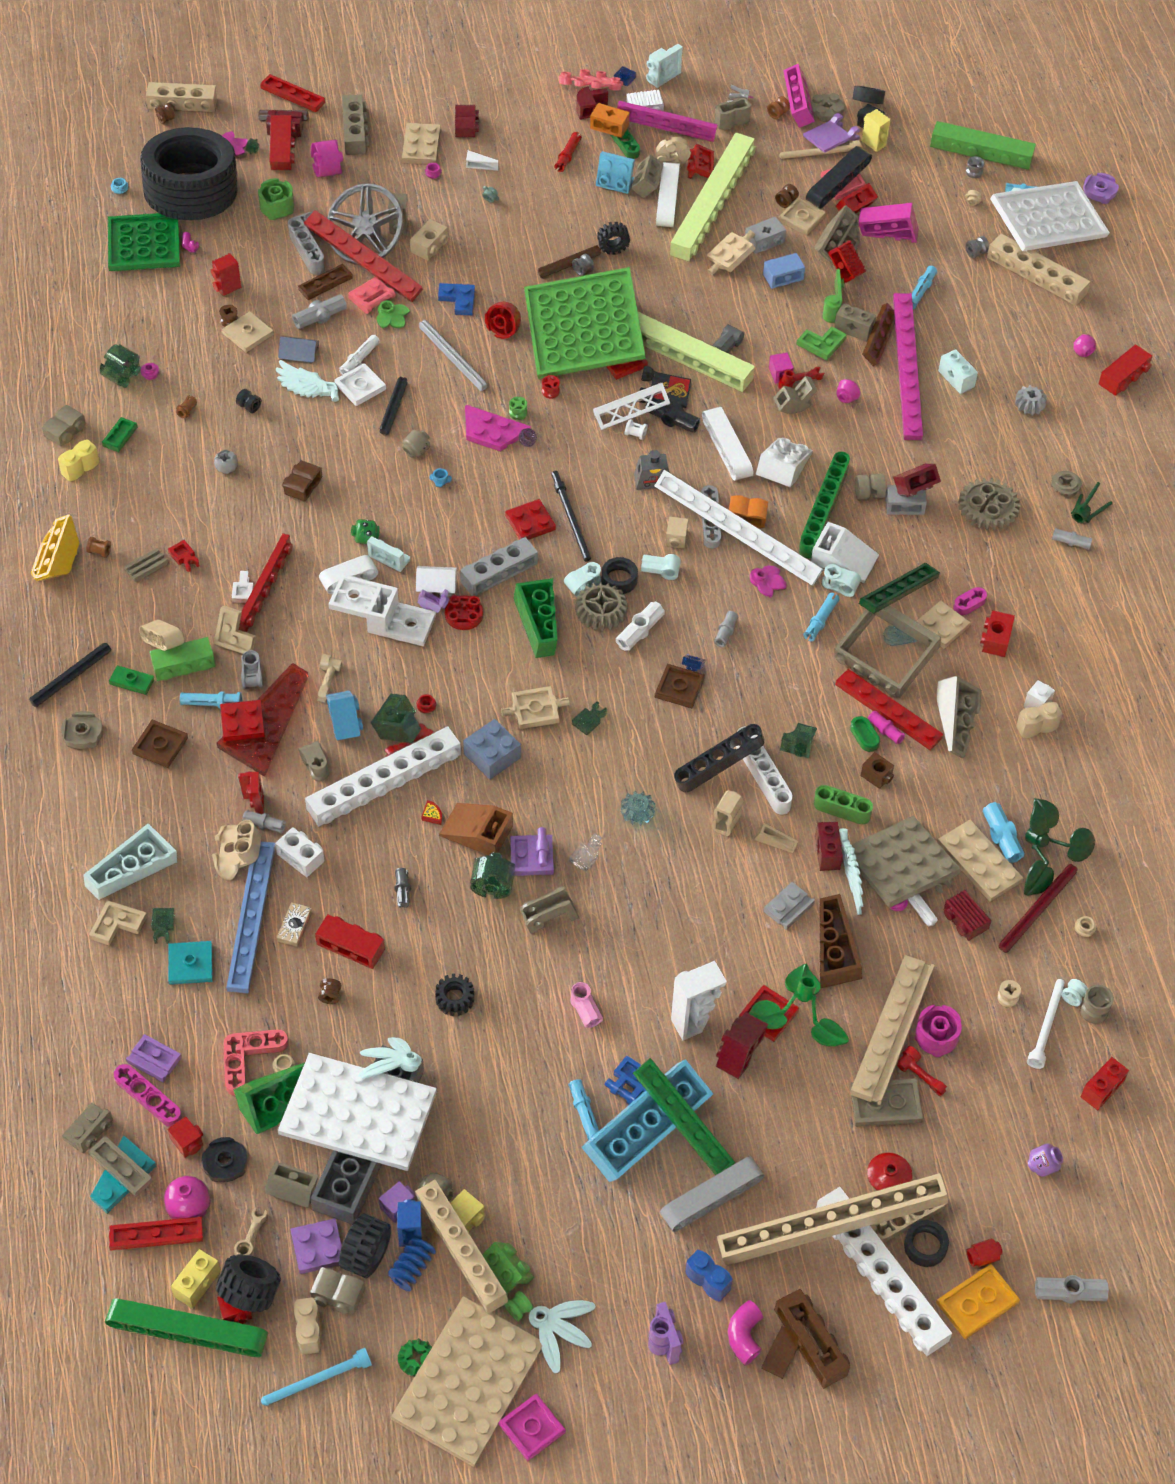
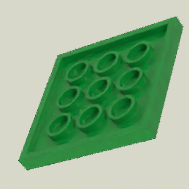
(143, 242)

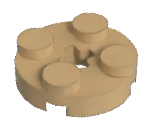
(676, 144)

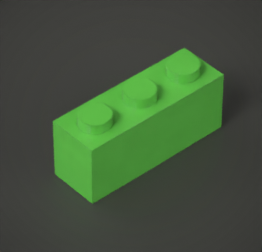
(183, 659)

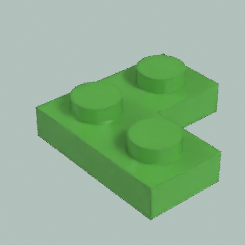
(824, 345)

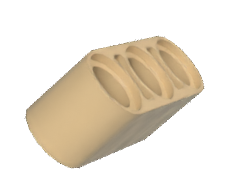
(161, 635)

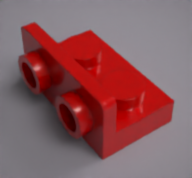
(700, 161)
(252, 789)

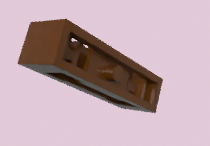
(833, 1364)

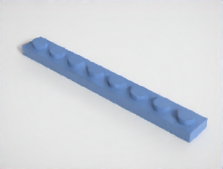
(250, 920)

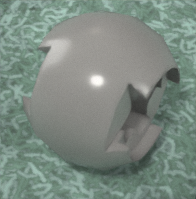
(225, 461)

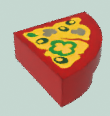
(432, 813)

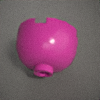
(186, 1198)

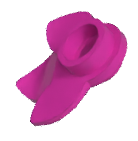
(237, 143)
(767, 580)

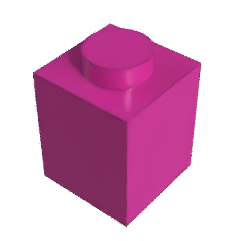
(778, 364)

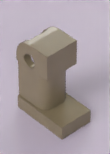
(546, 908)

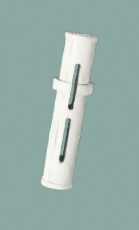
(354, 360)

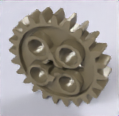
(997, 512)

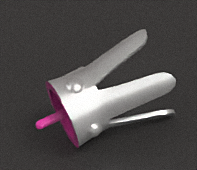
(745, 93)

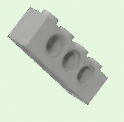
(498, 566)

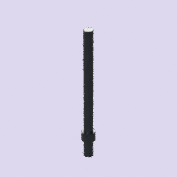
(560, 489)

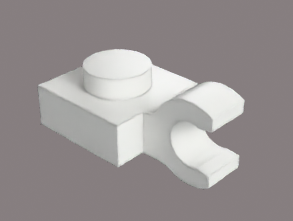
(242, 589)

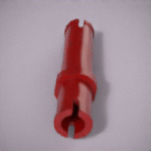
(566, 155)

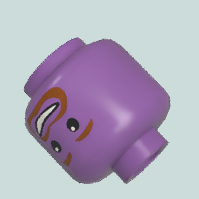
(1045, 1160)

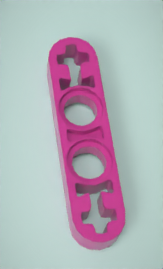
(149, 1093)

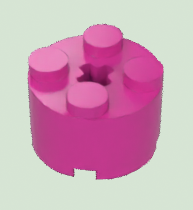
(326, 158)
(938, 1030)

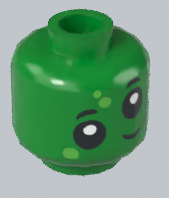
(364, 530)

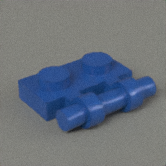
(625, 1074)

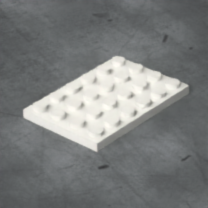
(1049, 215)
(357, 1116)

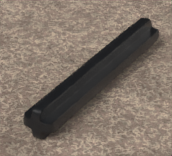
(393, 405)

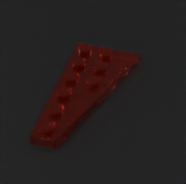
(277, 708)

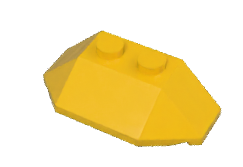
(57, 550)

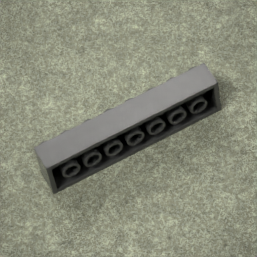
(350, 1178)

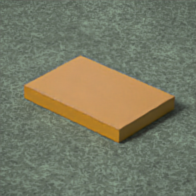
(977, 1301)

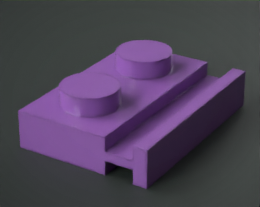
(153, 1058)

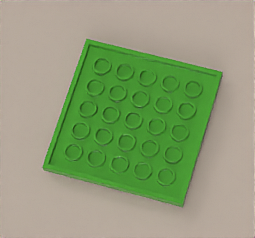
(584, 323)

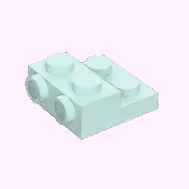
(664, 65)

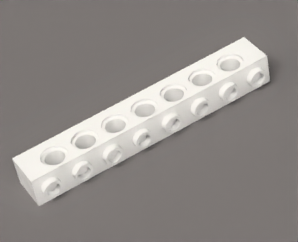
(372, 776)
(881, 1258)

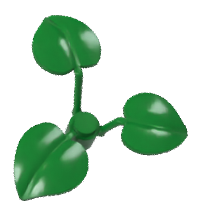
(805, 987)

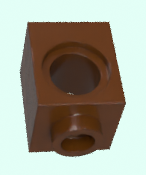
(874, 764)

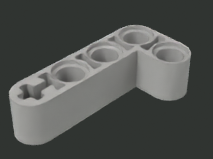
(305, 244)

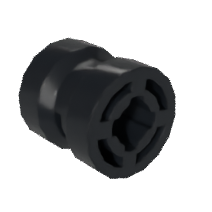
(249, 401)

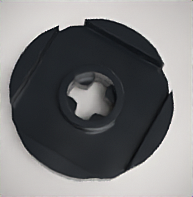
(224, 1172)

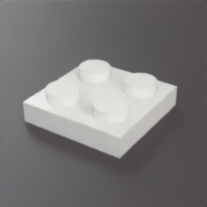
(360, 384)

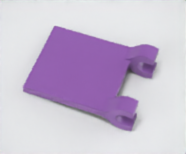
(831, 134)

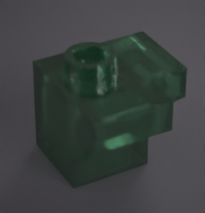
(799, 741)

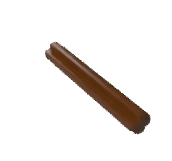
(567, 261)

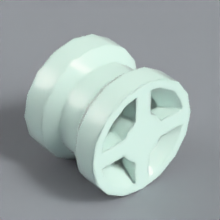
(1074, 992)

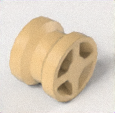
(1006, 998)

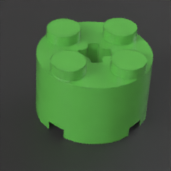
(276, 198)

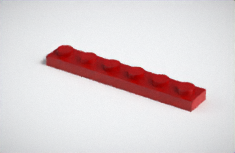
(262, 587)
(889, 709)

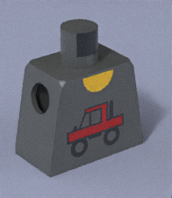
(650, 469)

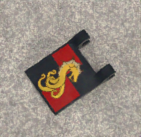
(675, 386)

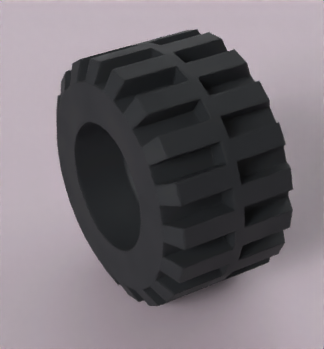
(364, 1245)
(248, 1283)

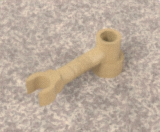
(330, 665)
(246, 1246)

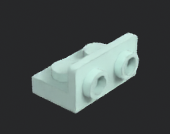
(387, 554)

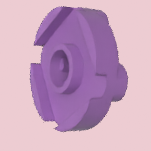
(1104, 194)

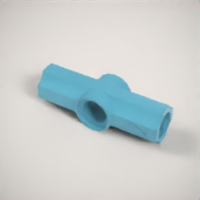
(1003, 832)

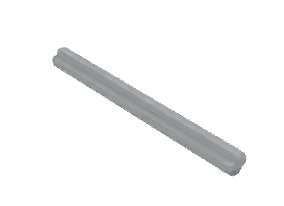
(453, 355)

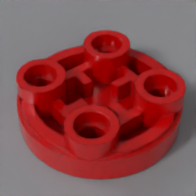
(464, 612)

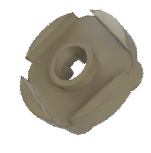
(822, 101)
(86, 739)

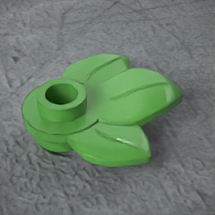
(391, 314)

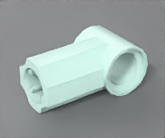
(666, 566)

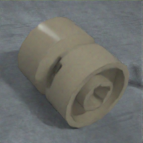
(870, 486)
(1096, 1004)

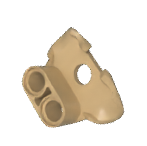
(246, 848)

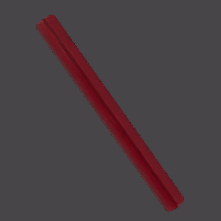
(1038, 908)

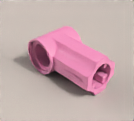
(585, 1006)

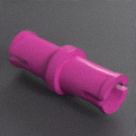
(886, 727)

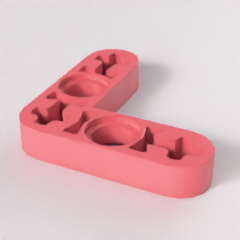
(244, 1048)

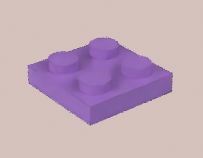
(316, 1245)

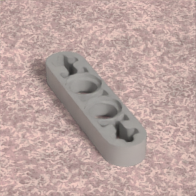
(707, 530)

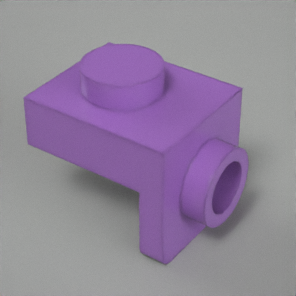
(430, 601)

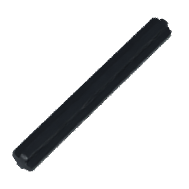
(70, 674)

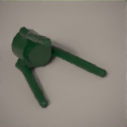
(1082, 512)

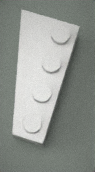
(695, 998)

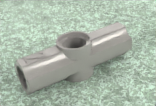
(319, 311)
(1085, 1289)

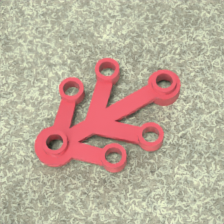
(586, 79)

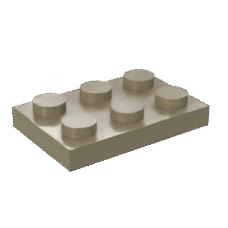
(898, 1106)

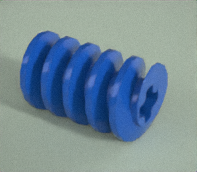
(410, 1262)

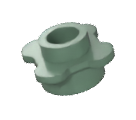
(490, 194)

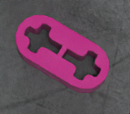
(969, 600)

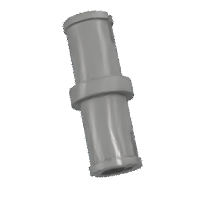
(1072, 538)
(726, 629)
(264, 821)

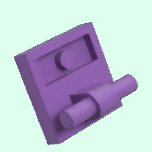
(532, 854)

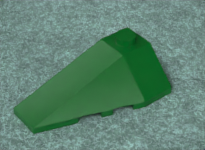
(267, 1098)

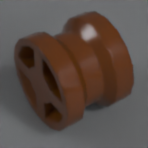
(164, 113)
(228, 314)
(329, 991)

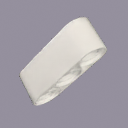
(359, 567)

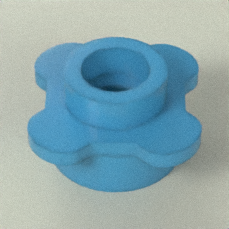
(440, 477)

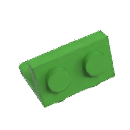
(507, 1266)

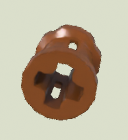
(99, 547)

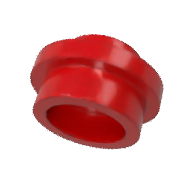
(423, 700)

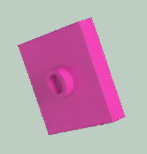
(532, 1427)

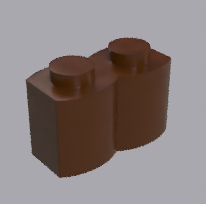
(302, 480)

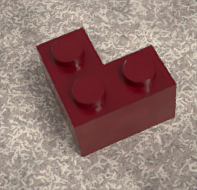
(740, 1044)

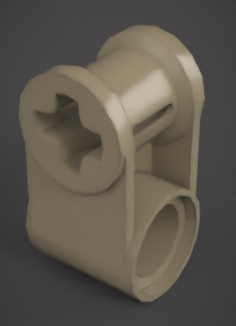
(315, 761)

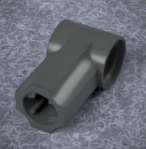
(729, 338)

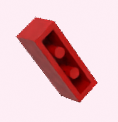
(282, 142)
(1125, 370)
(350, 941)

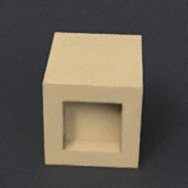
(676, 532)

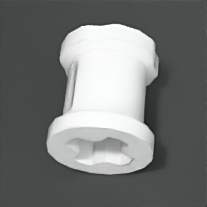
(636, 429)

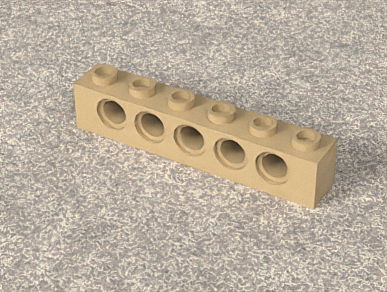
(1038, 269)
(461, 1247)

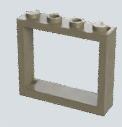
(904, 624)

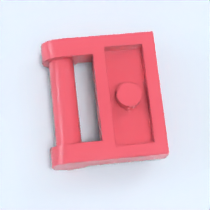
(368, 292)

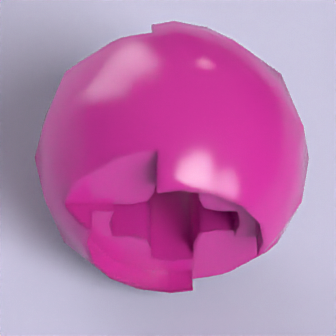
(1084, 345)

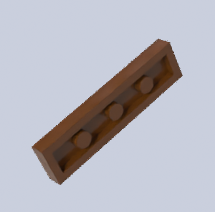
(879, 335)

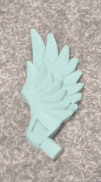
(305, 382)
(851, 869)

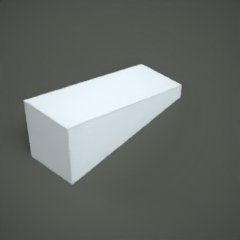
(480, 161)

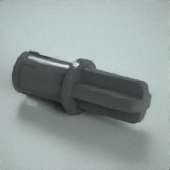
(402, 887)

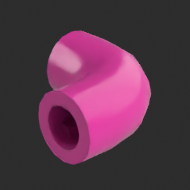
(740, 1332)

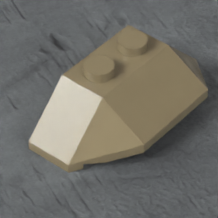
(838, 231)

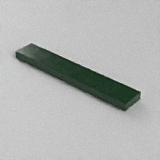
(899, 588)

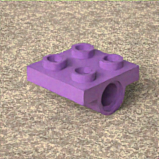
(663, 1336)

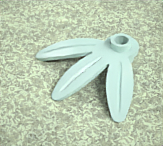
(392, 1058)
(553, 1323)

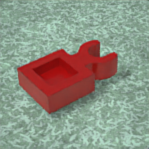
(184, 554)

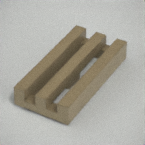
(144, 563)

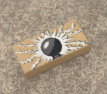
(294, 924)

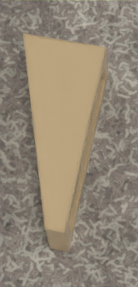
(775, 838)

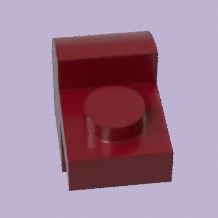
(588, 100)

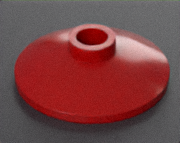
(881, 1178)

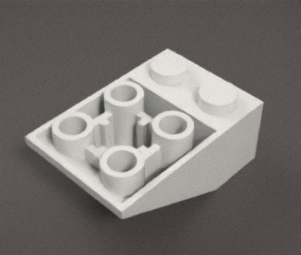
(783, 461)
(845, 550)

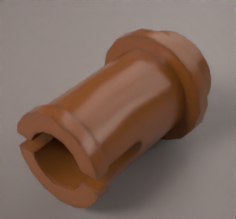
(184, 409)

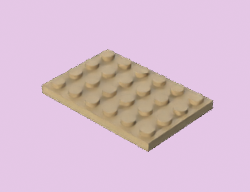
(467, 1381)

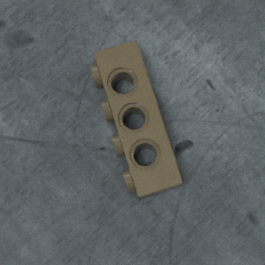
(354, 124)

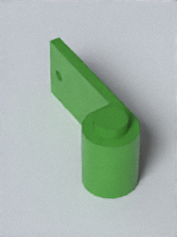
(833, 302)

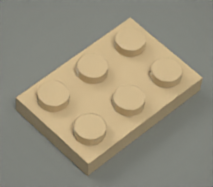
(421, 143)

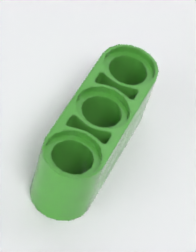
(849, 811)

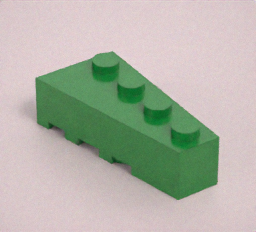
(537, 613)

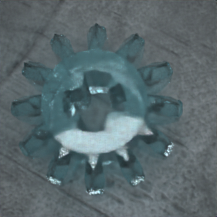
(637, 808)

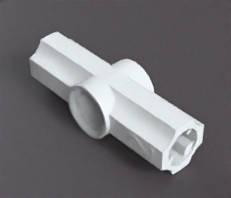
(640, 626)

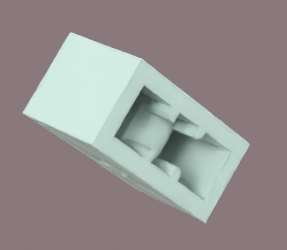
(958, 371)

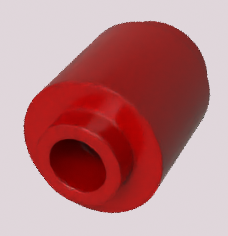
(984, 1253)

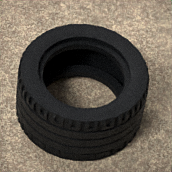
(191, 195)

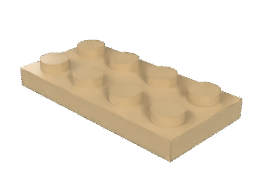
(980, 860)

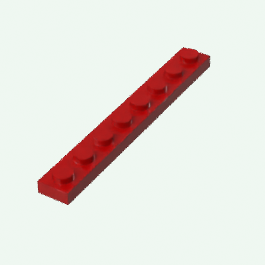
(363, 256)

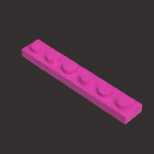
(669, 121)

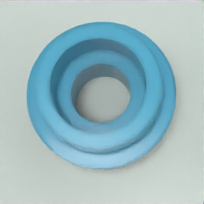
(119, 185)

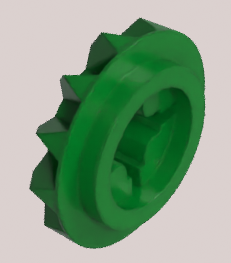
(410, 1366)

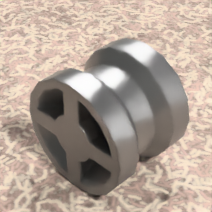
(975, 167)
(583, 264)

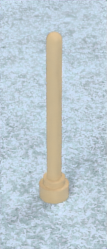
(811, 152)

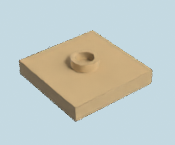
(247, 332)

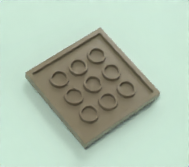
(903, 861)

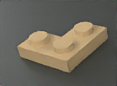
(227, 631)
(114, 917)

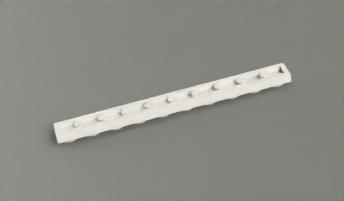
(739, 528)

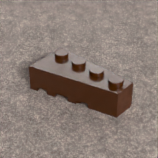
(837, 947)

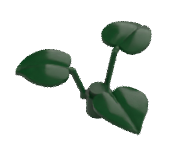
(1046, 816)

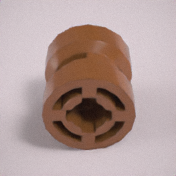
(778, 108)

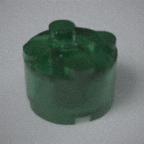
(120, 365)
(492, 876)

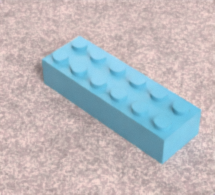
(642, 1125)

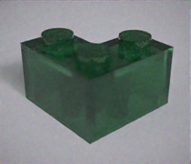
(396, 720)

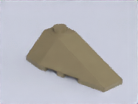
(957, 706)

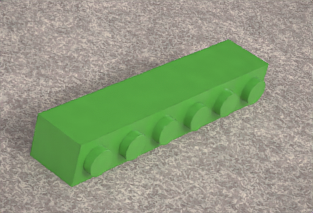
(982, 145)

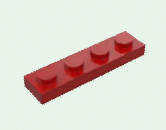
(292, 93)
(155, 1233)

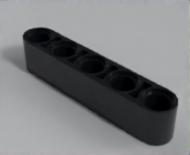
(838, 177)
(714, 767)

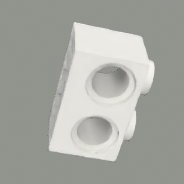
(297, 854)

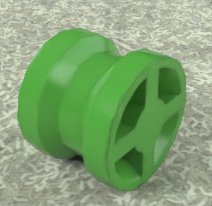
(518, 408)
(518, 1306)

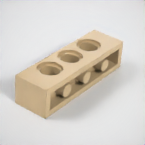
(182, 96)

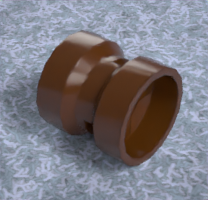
(786, 195)

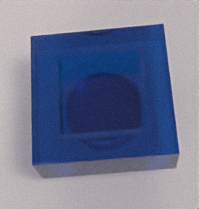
(625, 75)
(693, 663)

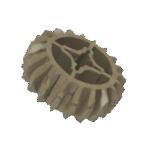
(613, 605)

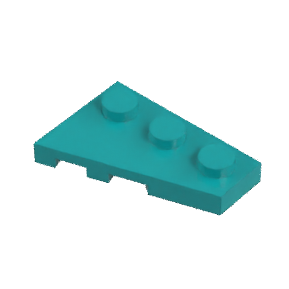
(109, 1190)

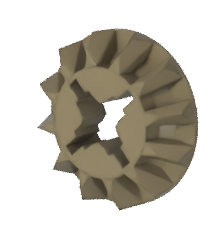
(1066, 477)

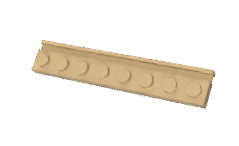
(892, 1030)

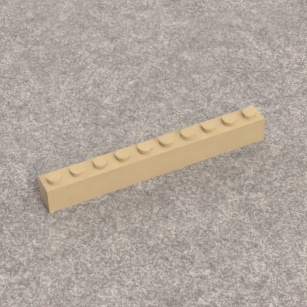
(832, 1219)

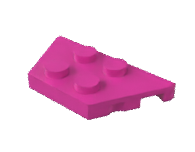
(491, 429)

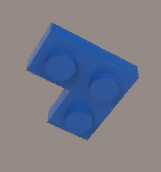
(460, 294)

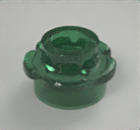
(252, 146)

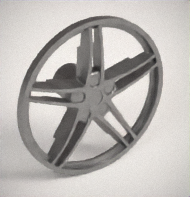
(367, 223)

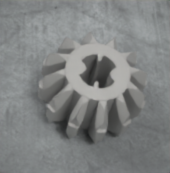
(1030, 400)

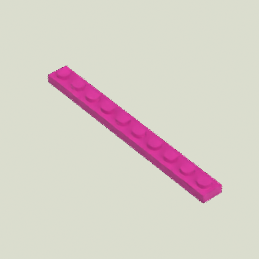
(907, 366)

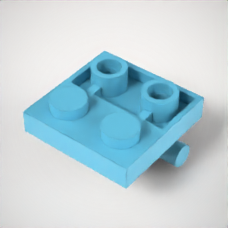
(615, 172)

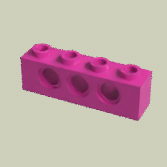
(798, 95)

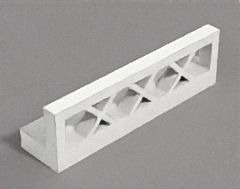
(627, 401)

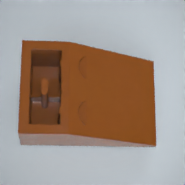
(478, 827)

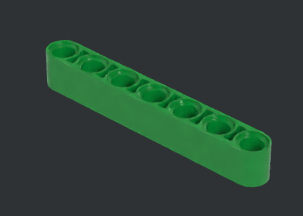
(824, 503)
(186, 1327)

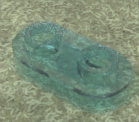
(898, 638)

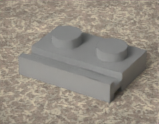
(789, 905)

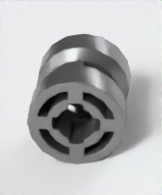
(976, 247)

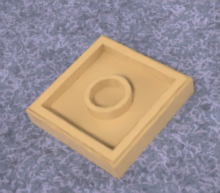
(802, 216)

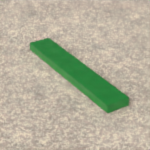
(683, 1117)

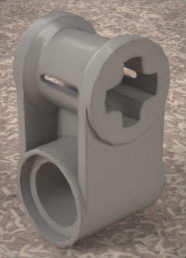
(251, 673)

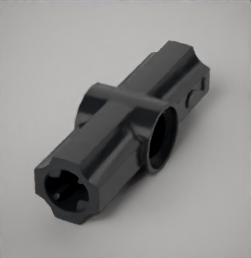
(674, 414)

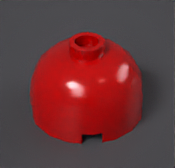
(503, 319)

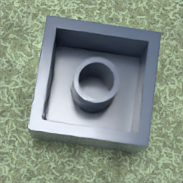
(492, 749)

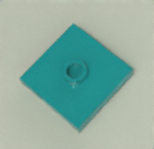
(190, 962)

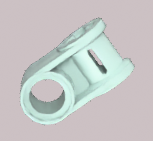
(583, 577)
(842, 581)

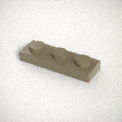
(120, 1166)

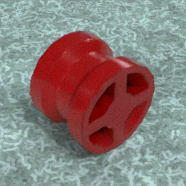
(550, 386)

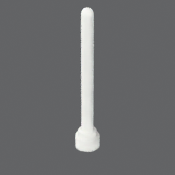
(1037, 1057)

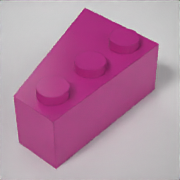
(889, 221)

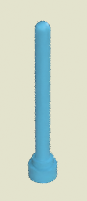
(359, 1360)

